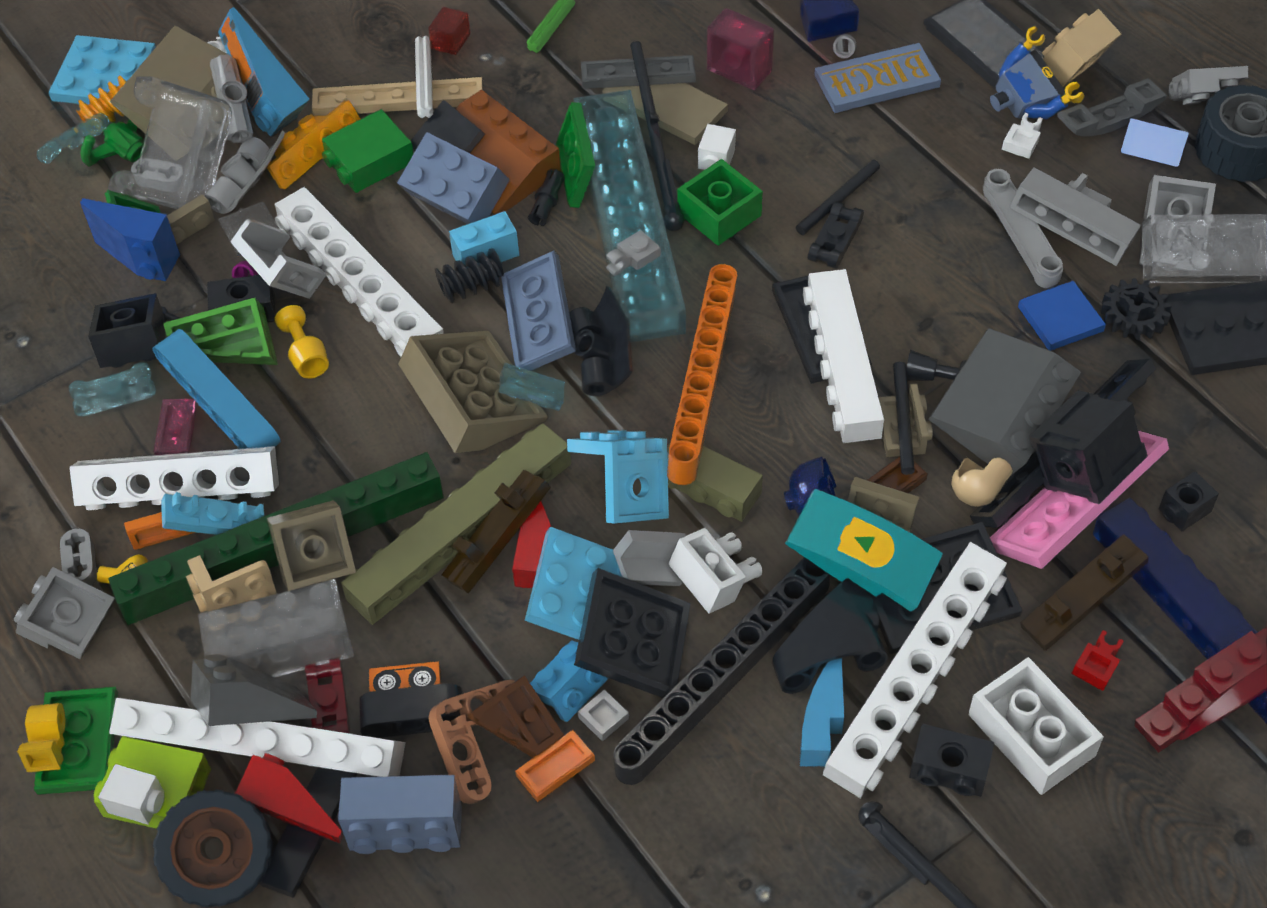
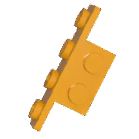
(304, 145)

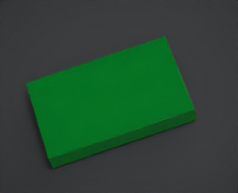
(575, 154)
(85, 738)

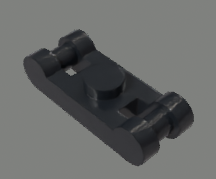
(835, 235)

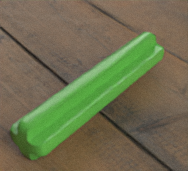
(549, 24)

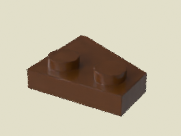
(518, 718)

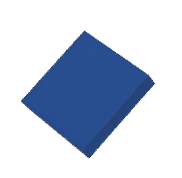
(1061, 315)

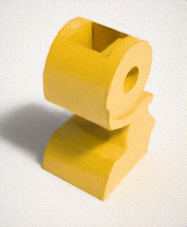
(45, 738)

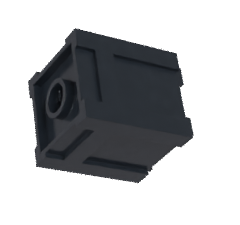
(1088, 446)

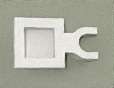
(1023, 138)

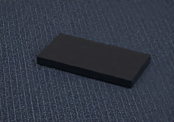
(796, 316)

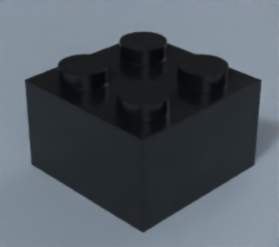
(127, 330)

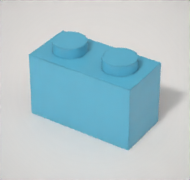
(487, 233)

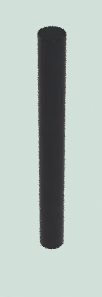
(841, 194)
(903, 418)

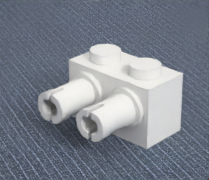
(708, 569)

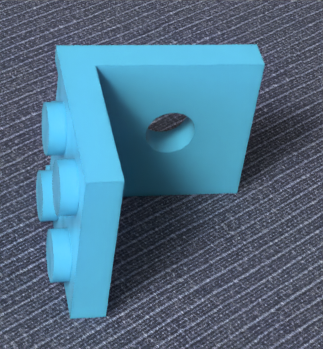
(629, 457)

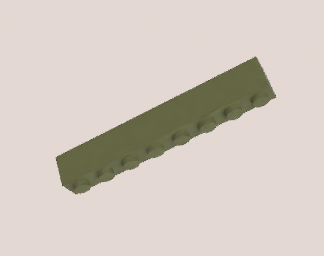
(428, 544)

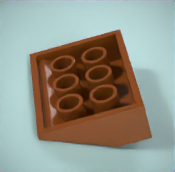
(511, 147)

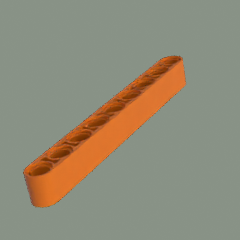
(701, 376)

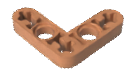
(460, 731)

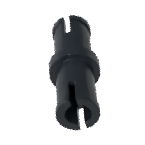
(546, 197)

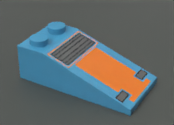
(271, 90)

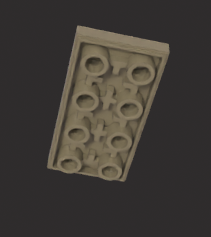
(680, 108)

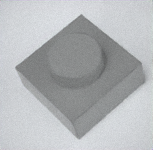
(603, 715)

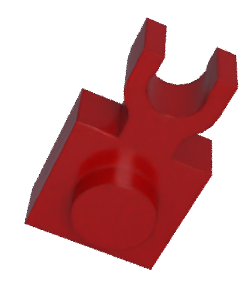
(1098, 662)

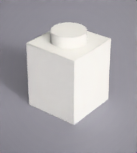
(715, 145)
(132, 794)

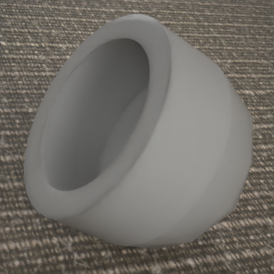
(839, 43)

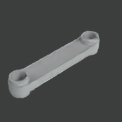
(1024, 232)

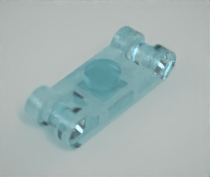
(72, 137)
(112, 390)

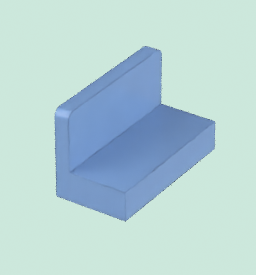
(1154, 142)

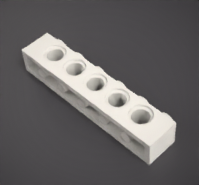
(89, 474)

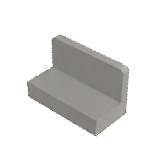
(646, 557)

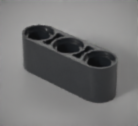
(403, 709)

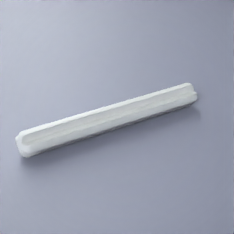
(423, 77)

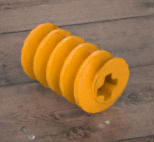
(102, 104)

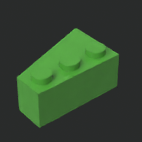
(230, 333)

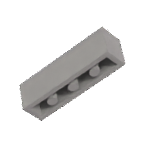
(1075, 216)

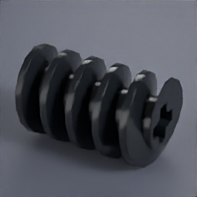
(470, 275)

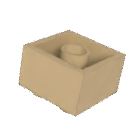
(1080, 46)

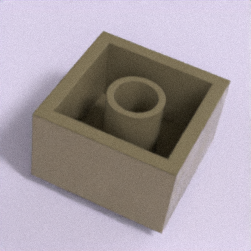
(311, 545)

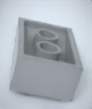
(1177, 197)

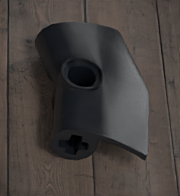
(603, 343)

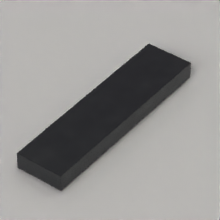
(298, 846)

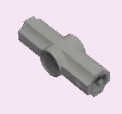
(228, 86)

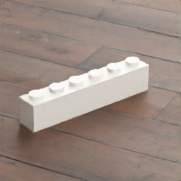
(844, 357)

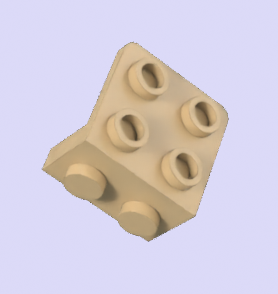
(235, 588)

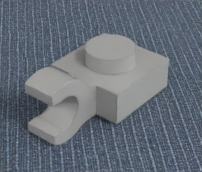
(634, 251)

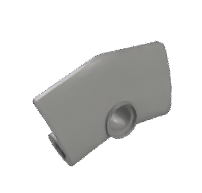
(241, 174)

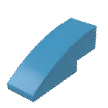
(823, 716)

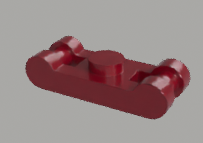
(328, 698)

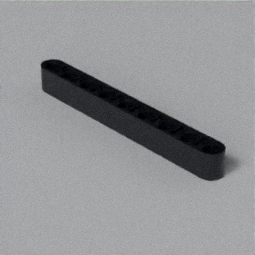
(718, 679)

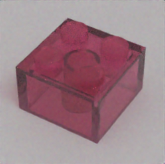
(740, 48)

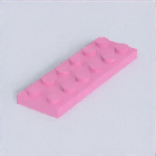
(1057, 517)

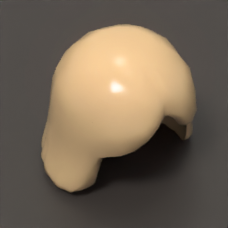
(980, 485)

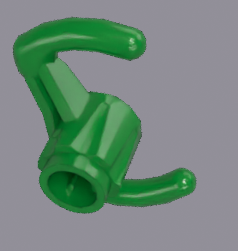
(118, 139)

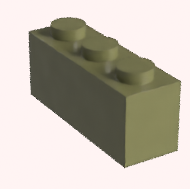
(723, 485)

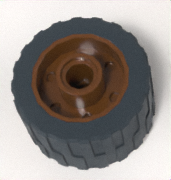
(183, 840)

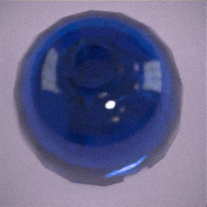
(806, 478)

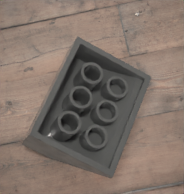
(1003, 397)

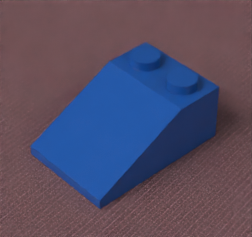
(134, 237)

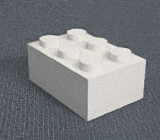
(1035, 725)

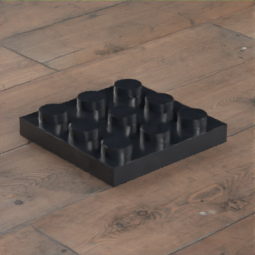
(632, 633)

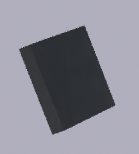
(451, 127)

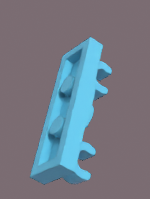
(205, 514)

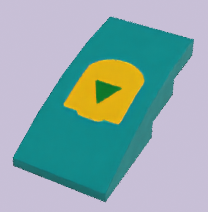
(864, 549)

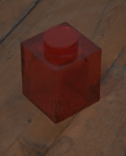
(449, 30)

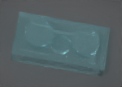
(531, 386)

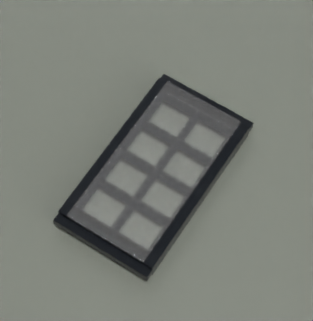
(978, 36)

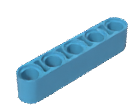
(214, 392)

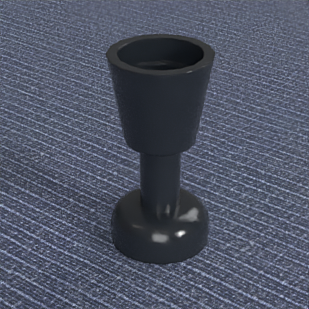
(925, 368)

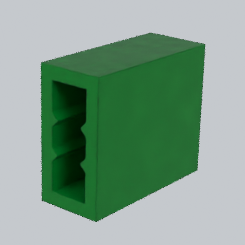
(367, 151)

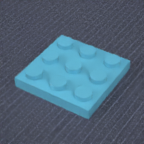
(93, 64)
(564, 581)

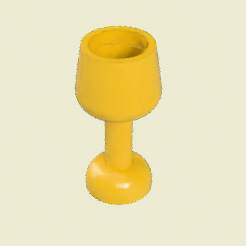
(306, 352)

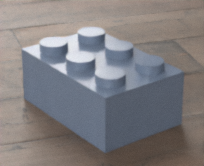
(453, 180)
(400, 813)

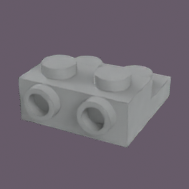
(1199, 84)
(63, 613)

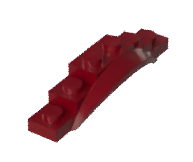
(1212, 693)

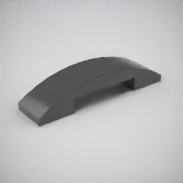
(1115, 113)

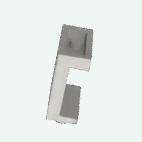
(263, 250)

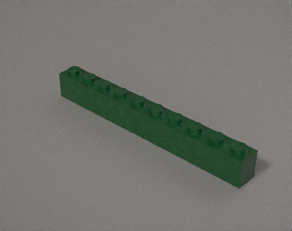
(363, 505)

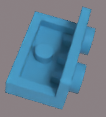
(566, 685)

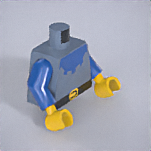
(1030, 85)

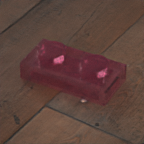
(175, 426)

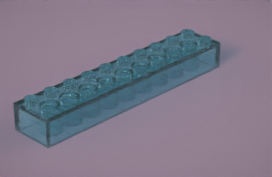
(626, 204)

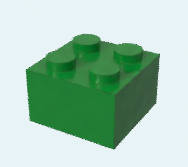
(720, 202)

